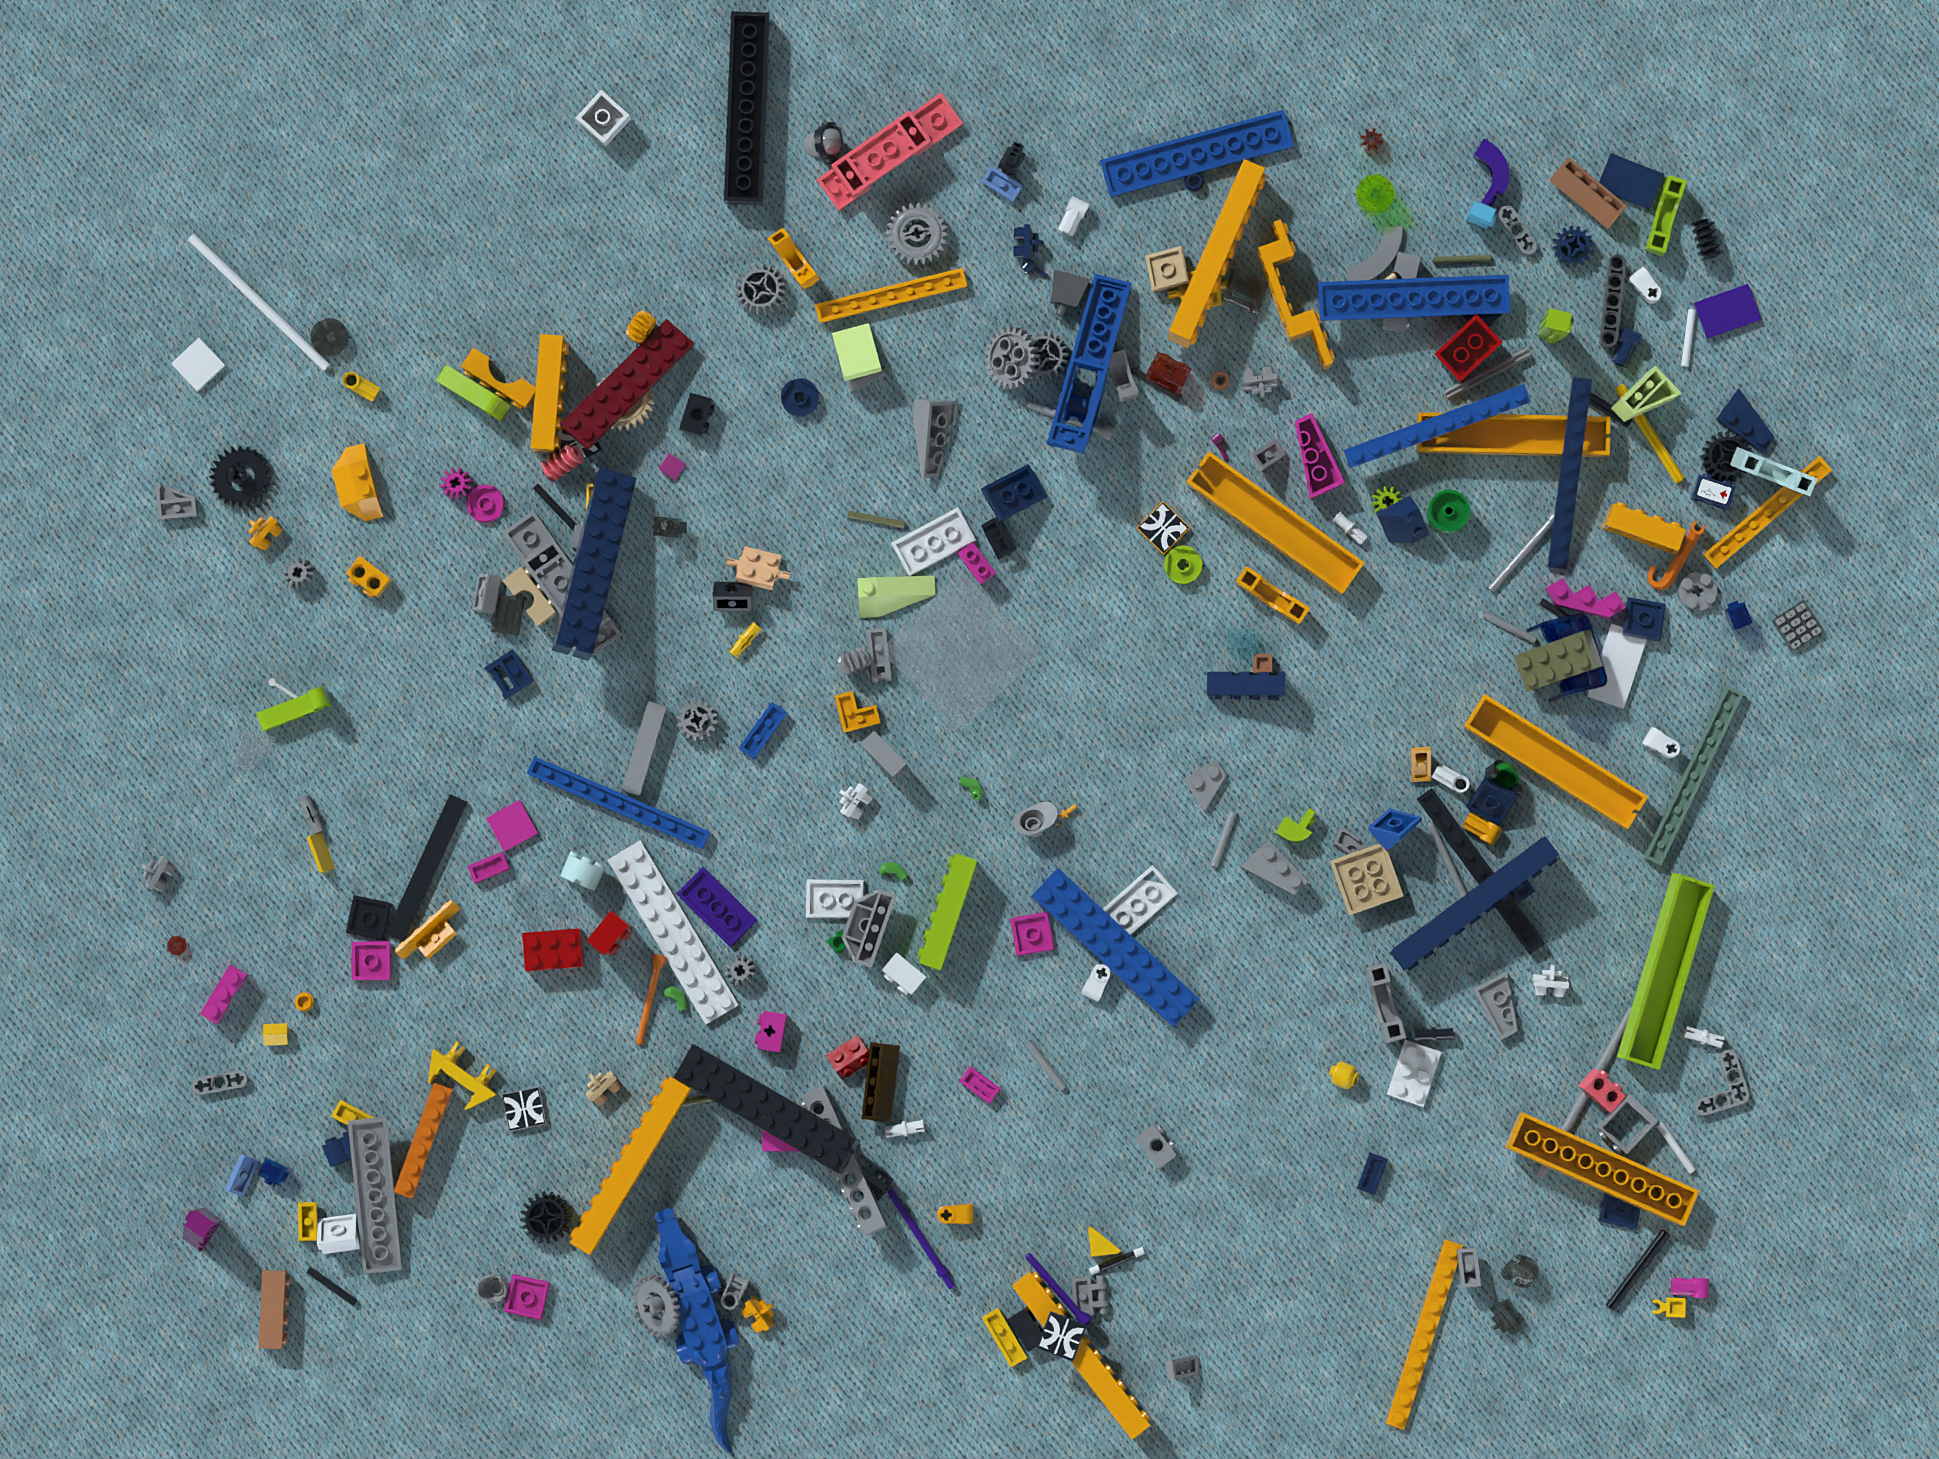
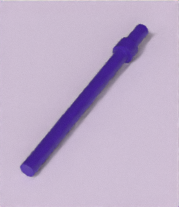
(941, 1270)

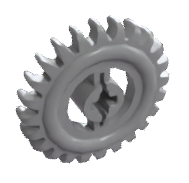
(935, 230)
(652, 1305)

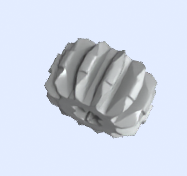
(295, 580)
(854, 661)
(735, 974)

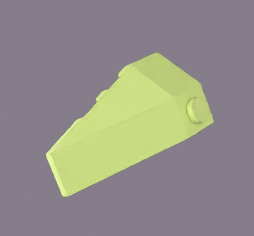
(887, 594)

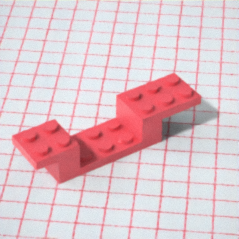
(887, 149)

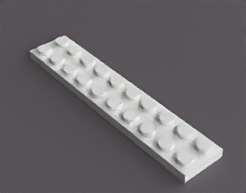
(673, 932)

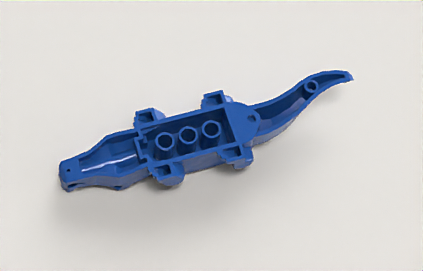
(704, 1334)

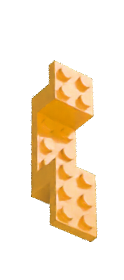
(1302, 324)

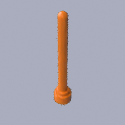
(657, 962)

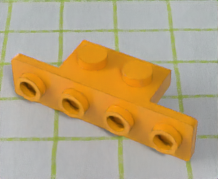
(431, 934)

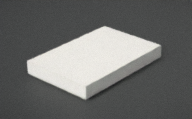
(832, 897)

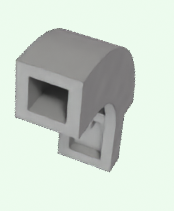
(1122, 376)

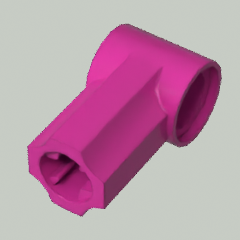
(1693, 1287)

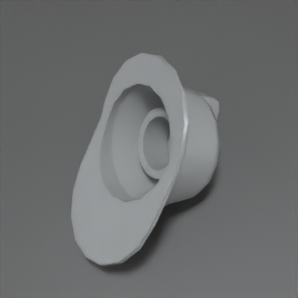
(1035, 819)

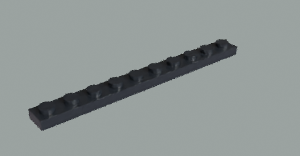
(1478, 868)

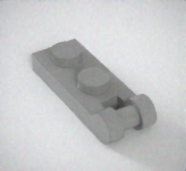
(876, 640)

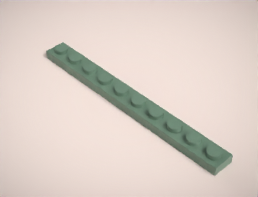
(1693, 775)

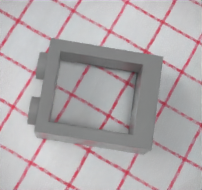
(884, 755)
(1642, 1111)

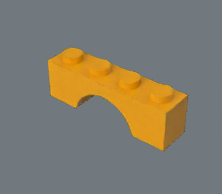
(478, 365)
(1272, 596)

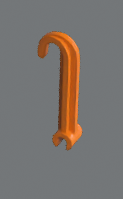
(1678, 560)

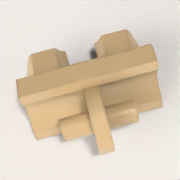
(599, 1084)

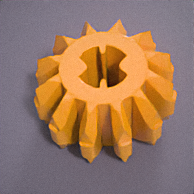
(640, 326)

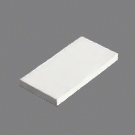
(933, 542)
(1620, 660)
(1140, 901)

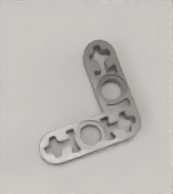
(1729, 1094)

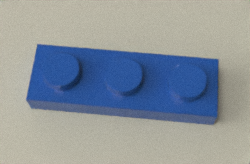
(763, 730)

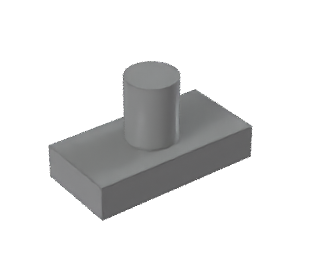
(1182, 1367)

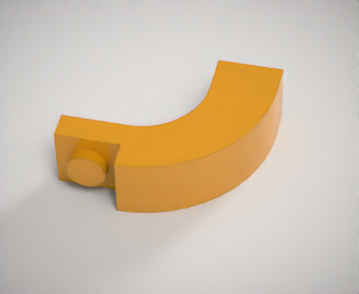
(793, 259)

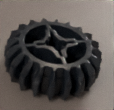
(1721, 449)
(546, 1226)

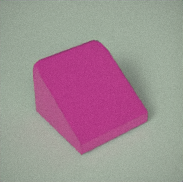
(672, 466)

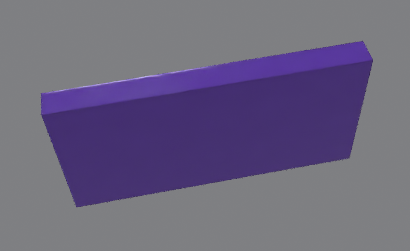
(717, 907)

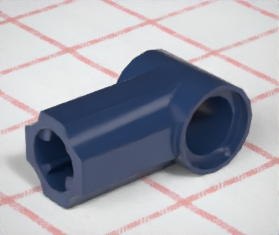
(1627, 343)

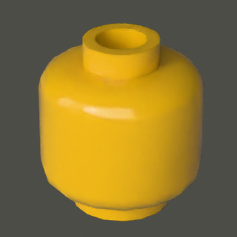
(1344, 1075)

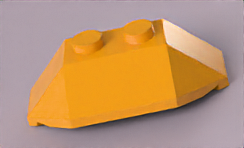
(356, 484)

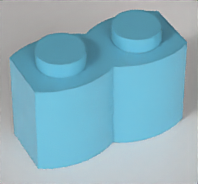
(1482, 215)

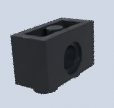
(697, 403)
(732, 596)

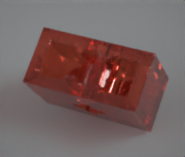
(1159, 372)

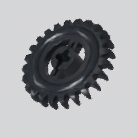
(231, 460)

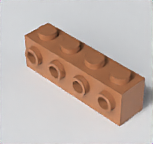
(1588, 193)
(273, 1309)

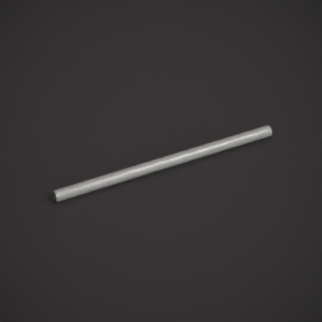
(1583, 1097)

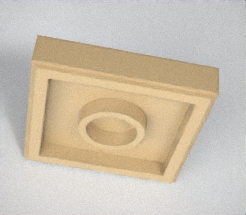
(1167, 269)

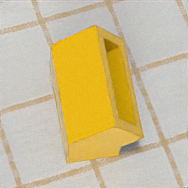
(275, 1034)

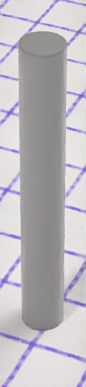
(1509, 627)
(1223, 839)
(1046, 1066)

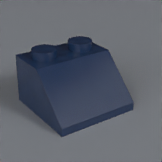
(1403, 522)

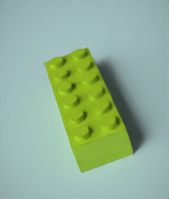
(948, 911)

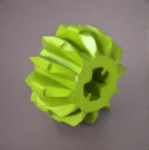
(1386, 494)

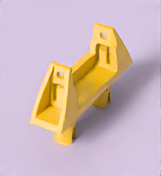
(448, 1063)

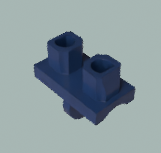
(1024, 251)

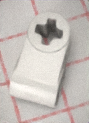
(1643, 283)
(1658, 741)
(1094, 985)

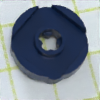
(804, 407)

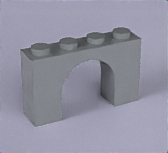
(1389, 1022)

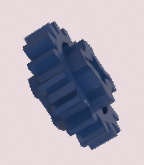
(1564, 243)

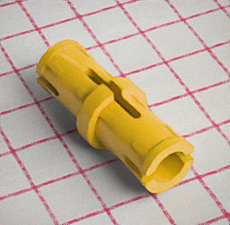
(745, 640)

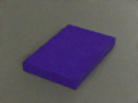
(1727, 311)

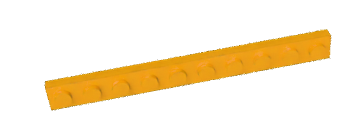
(1424, 1335)

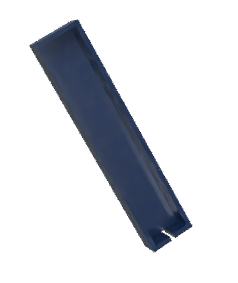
(594, 563)
(1474, 903)

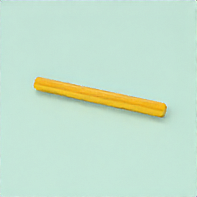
(1655, 442)

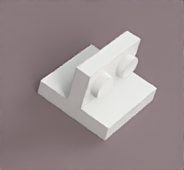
(338, 1234)

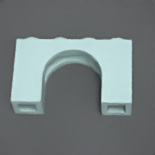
(1773, 471)

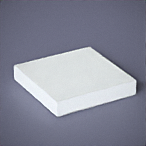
(198, 364)

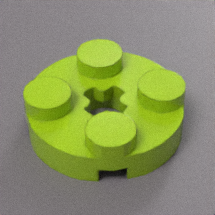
(1189, 573)

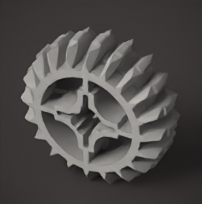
(756, 297)
(1048, 339)

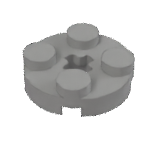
(1691, 600)

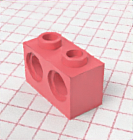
(1600, 1093)

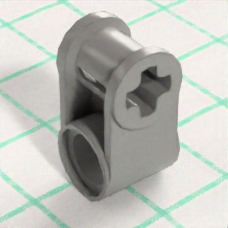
(734, 1289)

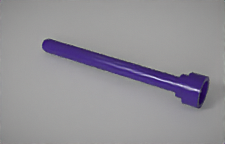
(1081, 1316)

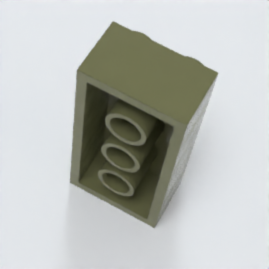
(1558, 660)

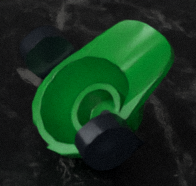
(1505, 775)

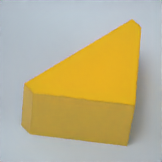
(1100, 1245)

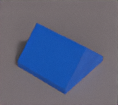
(1393, 827)

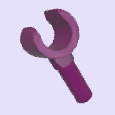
(1217, 439)

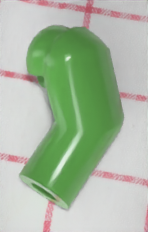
(974, 787)
(893, 868)
(678, 995)

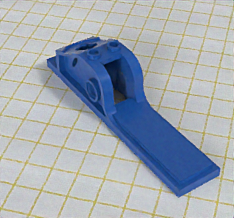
(1091, 352)

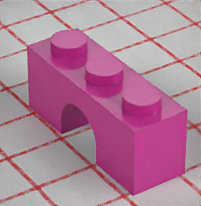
(223, 994)

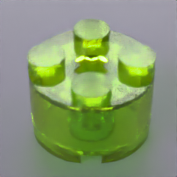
(1375, 184)

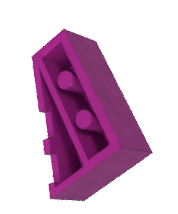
(200, 1227)

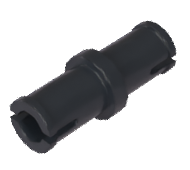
(1434, 1034)

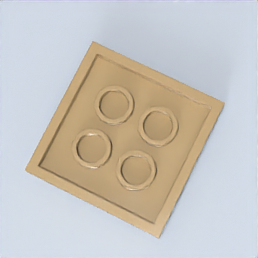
(1366, 878)

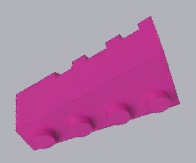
(1319, 464)

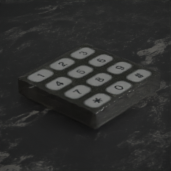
(1797, 626)

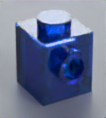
(1737, 615)
(273, 1172)

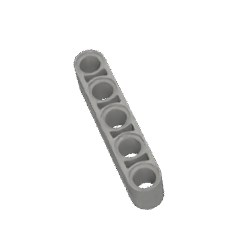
(643, 748)

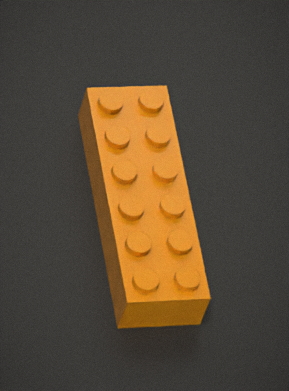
(548, 393)

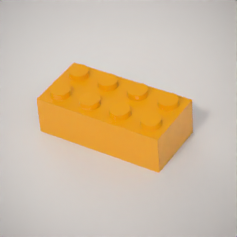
(1643, 528)

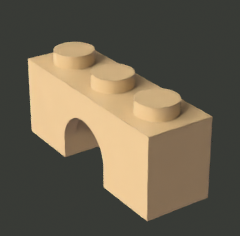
(520, 582)

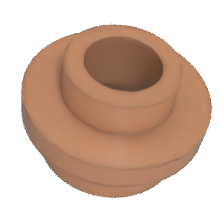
(1215, 376)

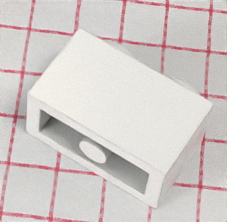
(903, 973)

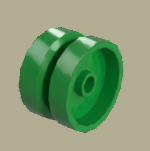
(1436, 511)

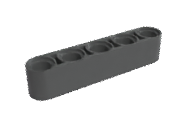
(1617, 293)

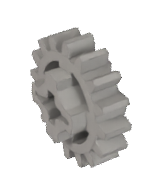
(705, 717)

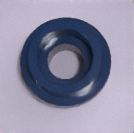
(1198, 177)

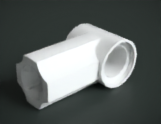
(1074, 213)
(1449, 777)

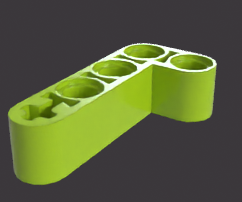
(473, 393)
(294, 709)

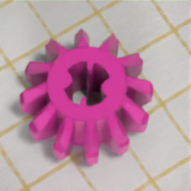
(458, 489)

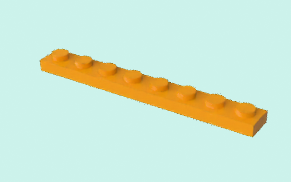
(891, 295)
(1761, 517)

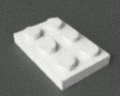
(1414, 1073)

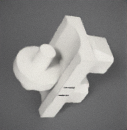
(852, 798)
(1553, 979)

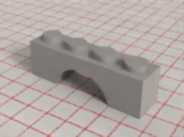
(1405, 267)

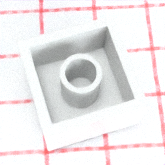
(603, 118)

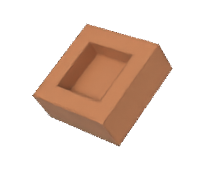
(1262, 663)

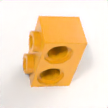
(370, 574)

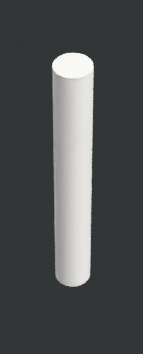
(1688, 338)
(1675, 1147)

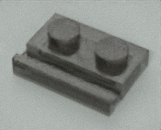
(507, 615)

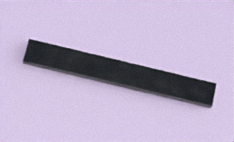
(426, 867)

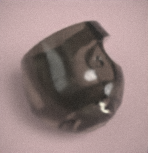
(1524, 1270)

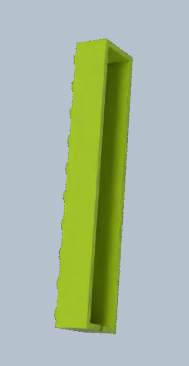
(1665, 971)

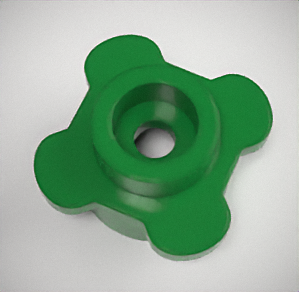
(833, 942)

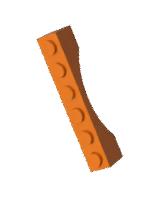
(423, 1140)

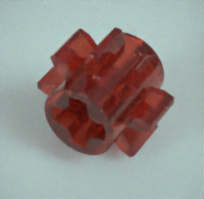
(1376, 138)

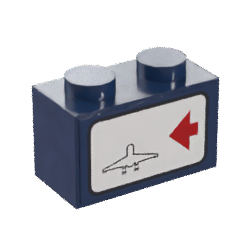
(1713, 491)

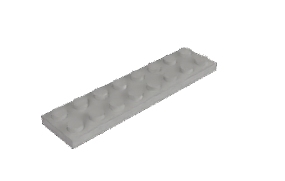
(374, 1195)

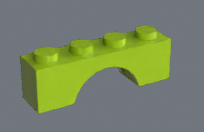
(1665, 215)

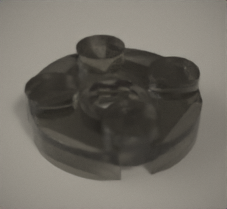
(339, 332)

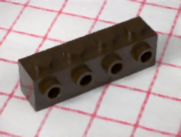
(881, 1085)

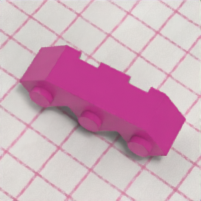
(1584, 600)

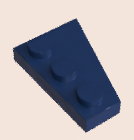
(1743, 419)

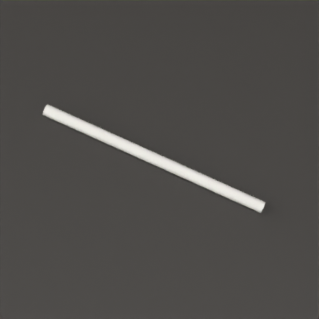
(259, 302)

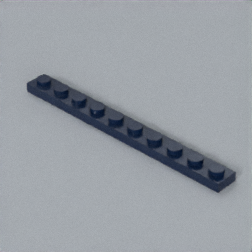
(1569, 472)

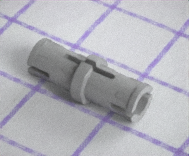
(305, 803)

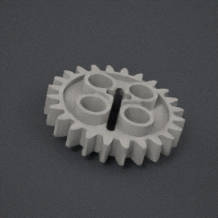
(1012, 358)

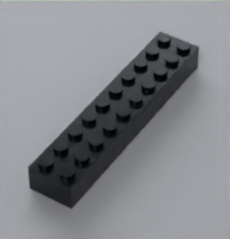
(746, 108)
(767, 1109)

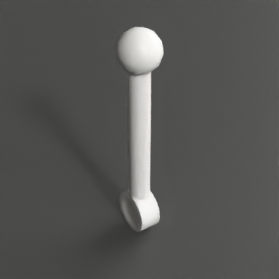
(272, 682)

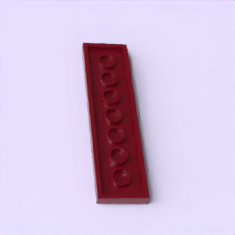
(627, 384)

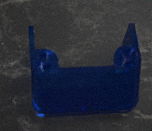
(1563, 627)

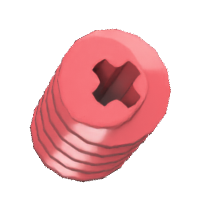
(562, 463)

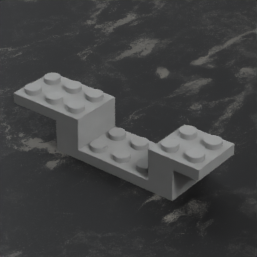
(551, 568)

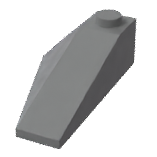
(931, 426)

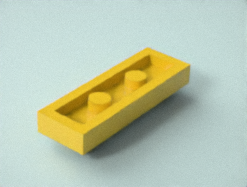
(1004, 1337)

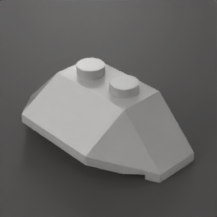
(867, 926)

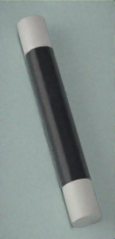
(1116, 1261)

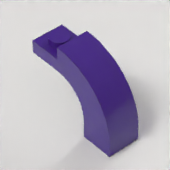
(1496, 163)

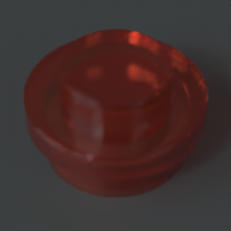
(176, 945)

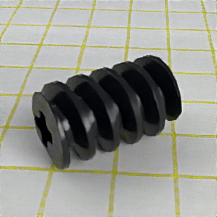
(1706, 239)

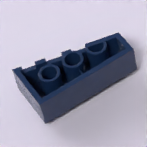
(1245, 684)

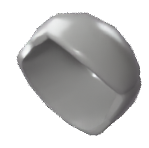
(486, 1291)

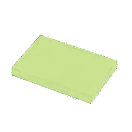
(856, 352)

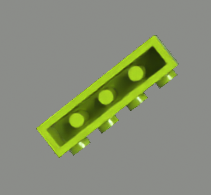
(1555, 325)

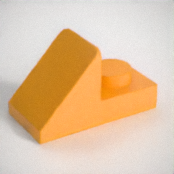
(1420, 764)

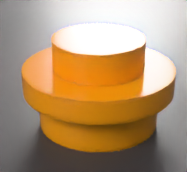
(304, 1001)

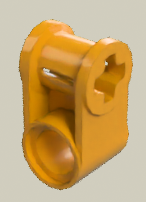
(959, 1214)

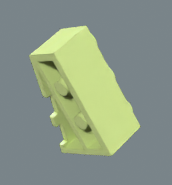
(1646, 394)

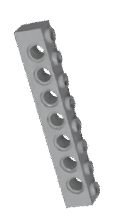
(877, 1220)

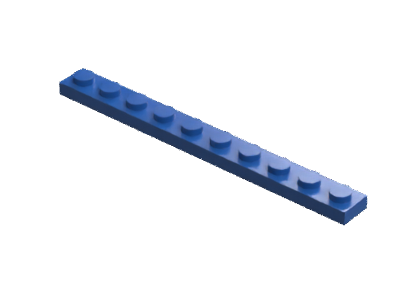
(1437, 426)
(618, 802)

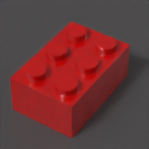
(1468, 348)
(610, 933)
(553, 949)

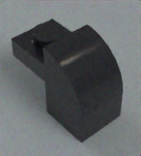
(879, 1183)

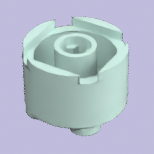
(582, 871)

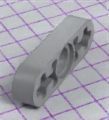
(1505, 221)
(206, 1090)

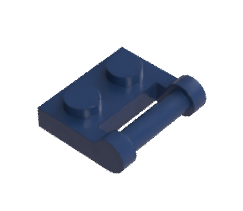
(514, 670)

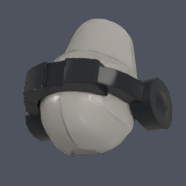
(823, 142)

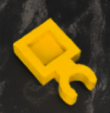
(1674, 1307)

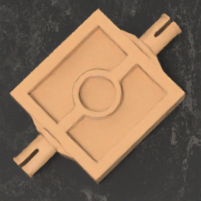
(758, 568)

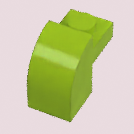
(1296, 832)

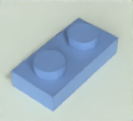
(1001, 184)
(242, 1175)

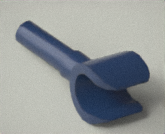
(1029, 266)

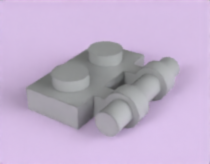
(1082, 1294)

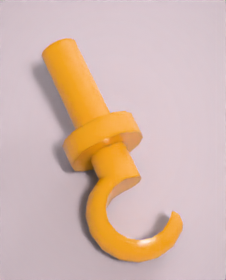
(1065, 813)

